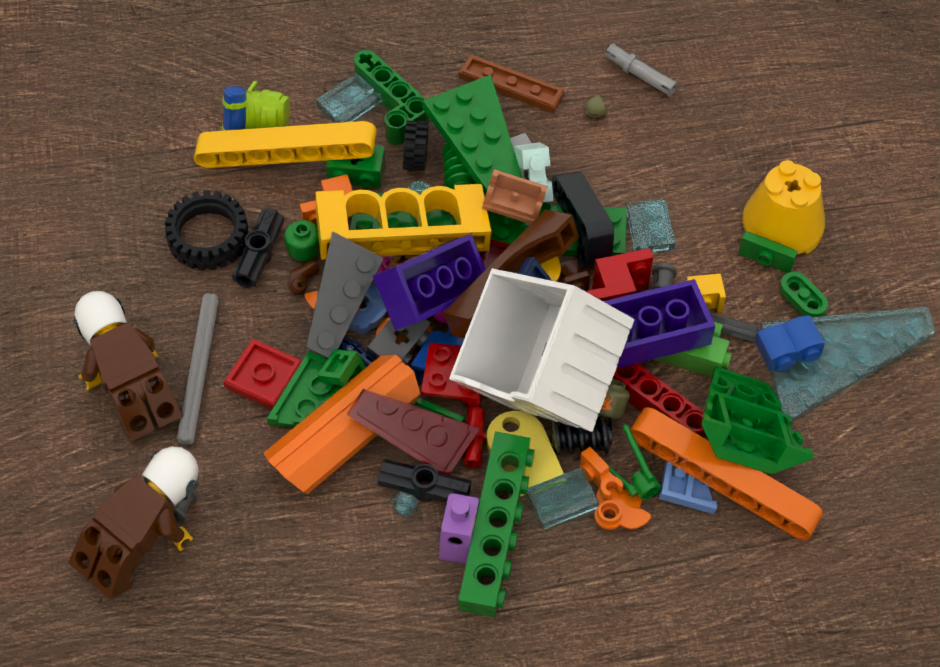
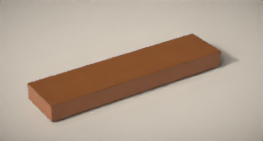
(513, 83)

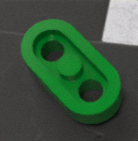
(806, 295)

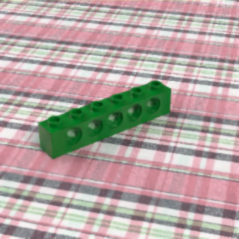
(474, 596)

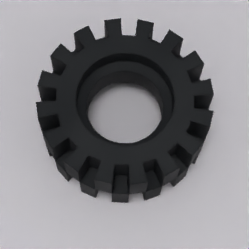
(415, 145)

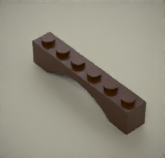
(544, 239)

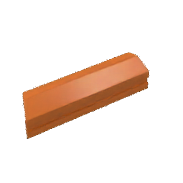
(331, 436)

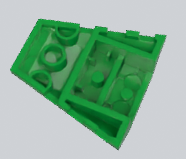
(747, 424)

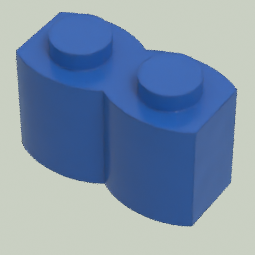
(790, 343)

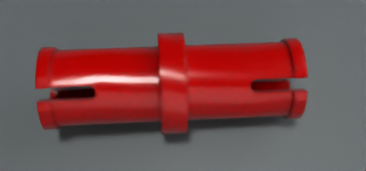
(473, 453)

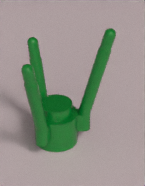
(644, 481)

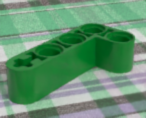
(396, 94)

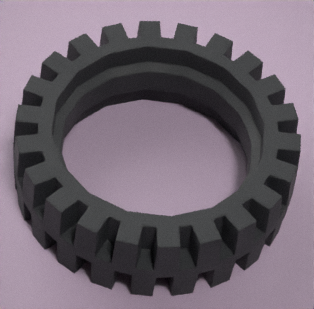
(201, 205)

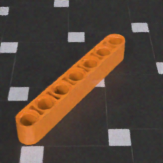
(737, 482)

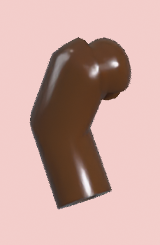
(298, 277)

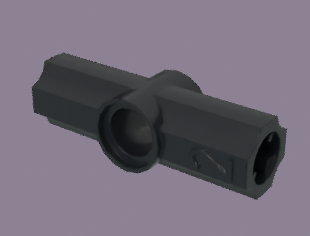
(255, 258)
(407, 479)

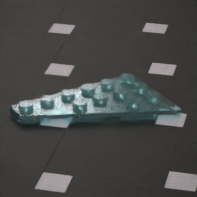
(852, 350)

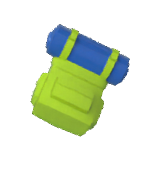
(254, 108)

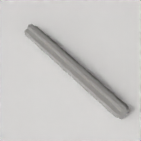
(197, 369)

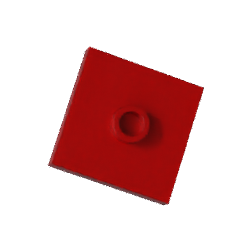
(262, 373)

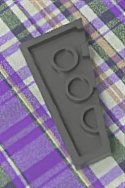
(342, 288)

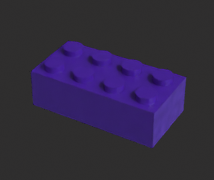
(429, 281)
(665, 322)

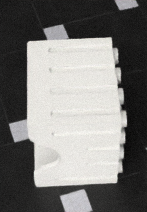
(542, 348)

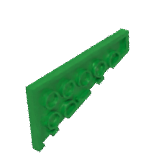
(475, 130)
(307, 393)

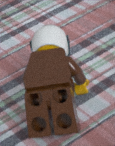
(124, 364)
(134, 519)

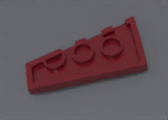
(414, 430)

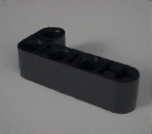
(589, 216)

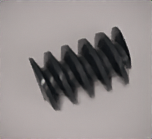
(570, 437)

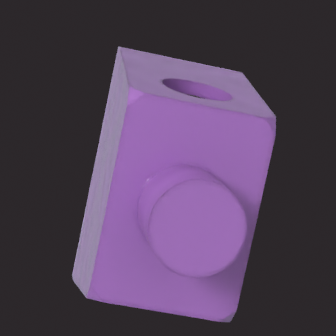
(459, 523)

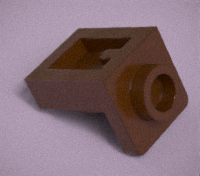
(572, 274)

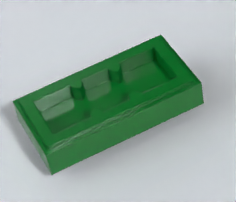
(767, 252)

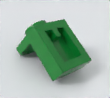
(341, 367)

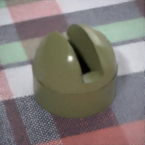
(595, 107)

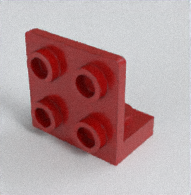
(437, 372)

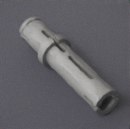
(632, 64)

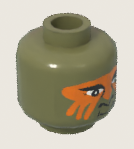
(615, 401)

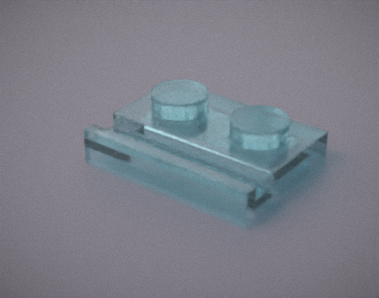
(349, 100)
(650, 225)
(562, 498)

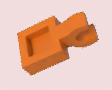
(598, 472)

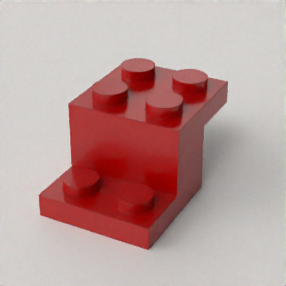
(622, 275)

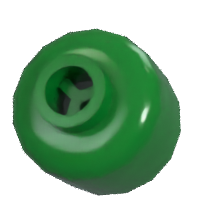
(302, 240)

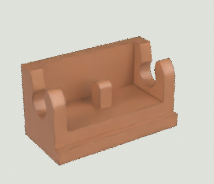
(514, 197)

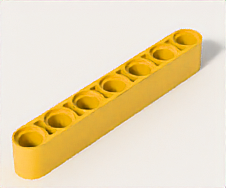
(285, 144)

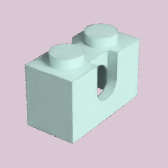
(535, 158)

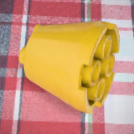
(787, 208)

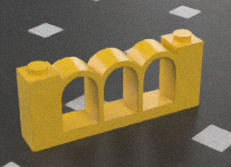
(462, 202)

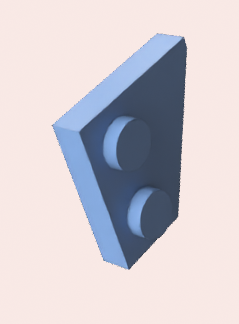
(685, 490)

